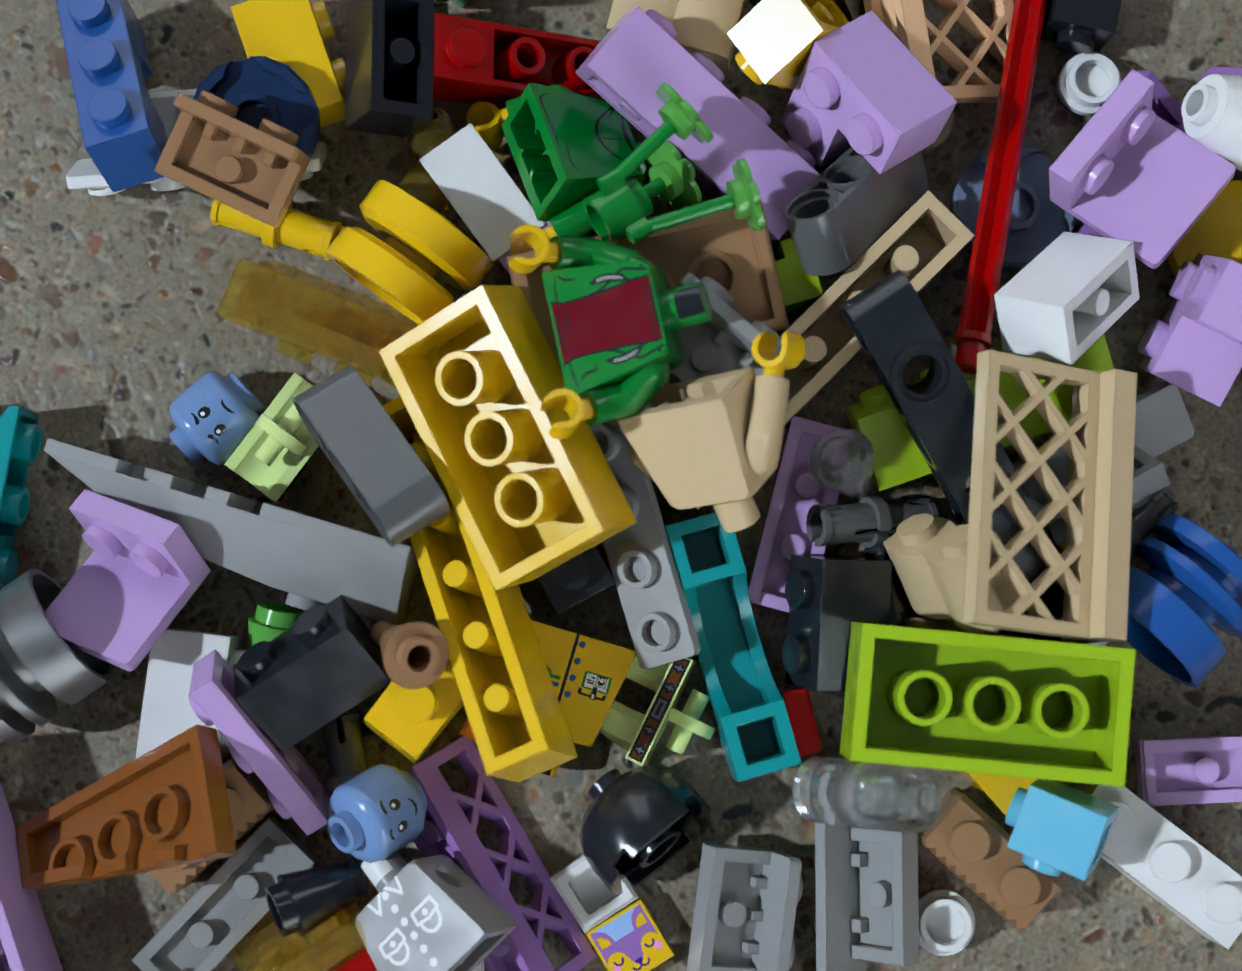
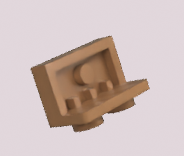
(232, 160)

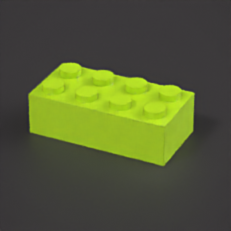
(987, 704)

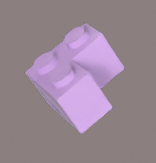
(865, 95)
(1202, 330)

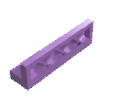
(454, 835)

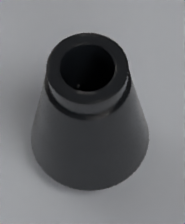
(313, 895)

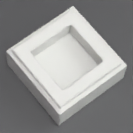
(587, 894)

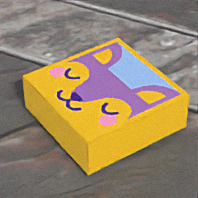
(630, 940)

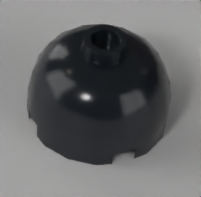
(638, 823)

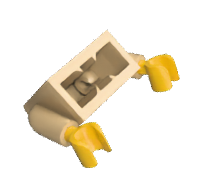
(718, 433)

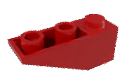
(498, 61)

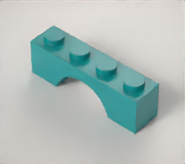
(731, 658)

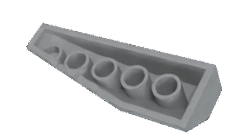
(261, 541)

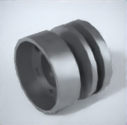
(37, 660)

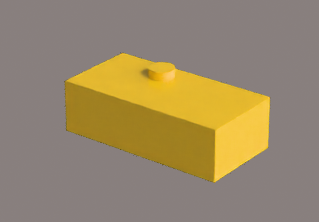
(475, 399)

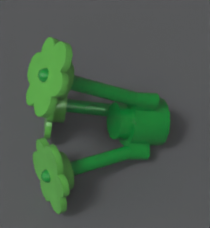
(622, 206)

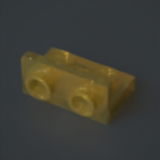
(313, 952)

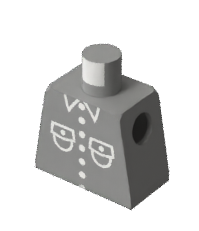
(429, 916)

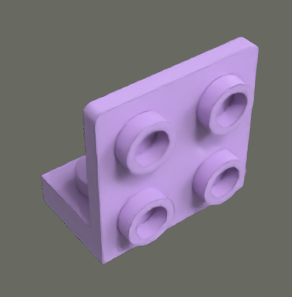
(1137, 174)
(128, 585)

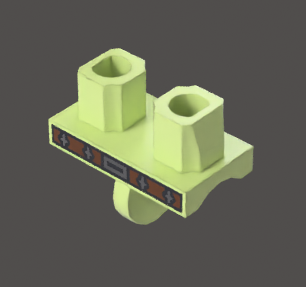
(277, 445)
(643, 732)

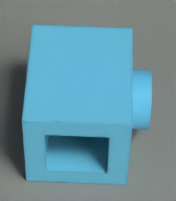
(1059, 828)

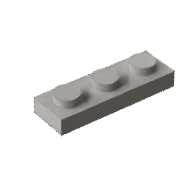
(226, 904)

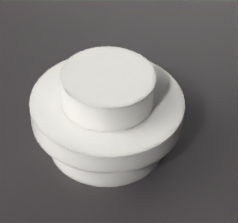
(1087, 82)
(945, 922)

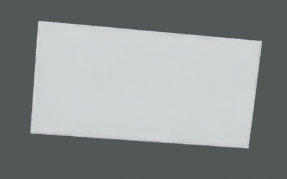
(479, 190)

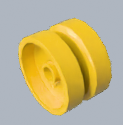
(415, 250)

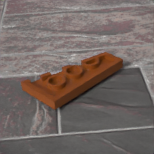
(138, 819)

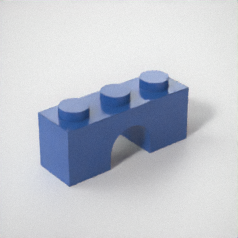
(112, 101)

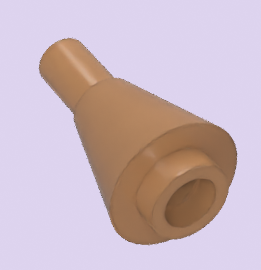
(411, 652)

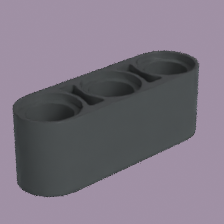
(851, 209)
(371, 455)

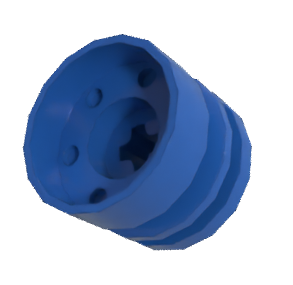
(1188, 590)

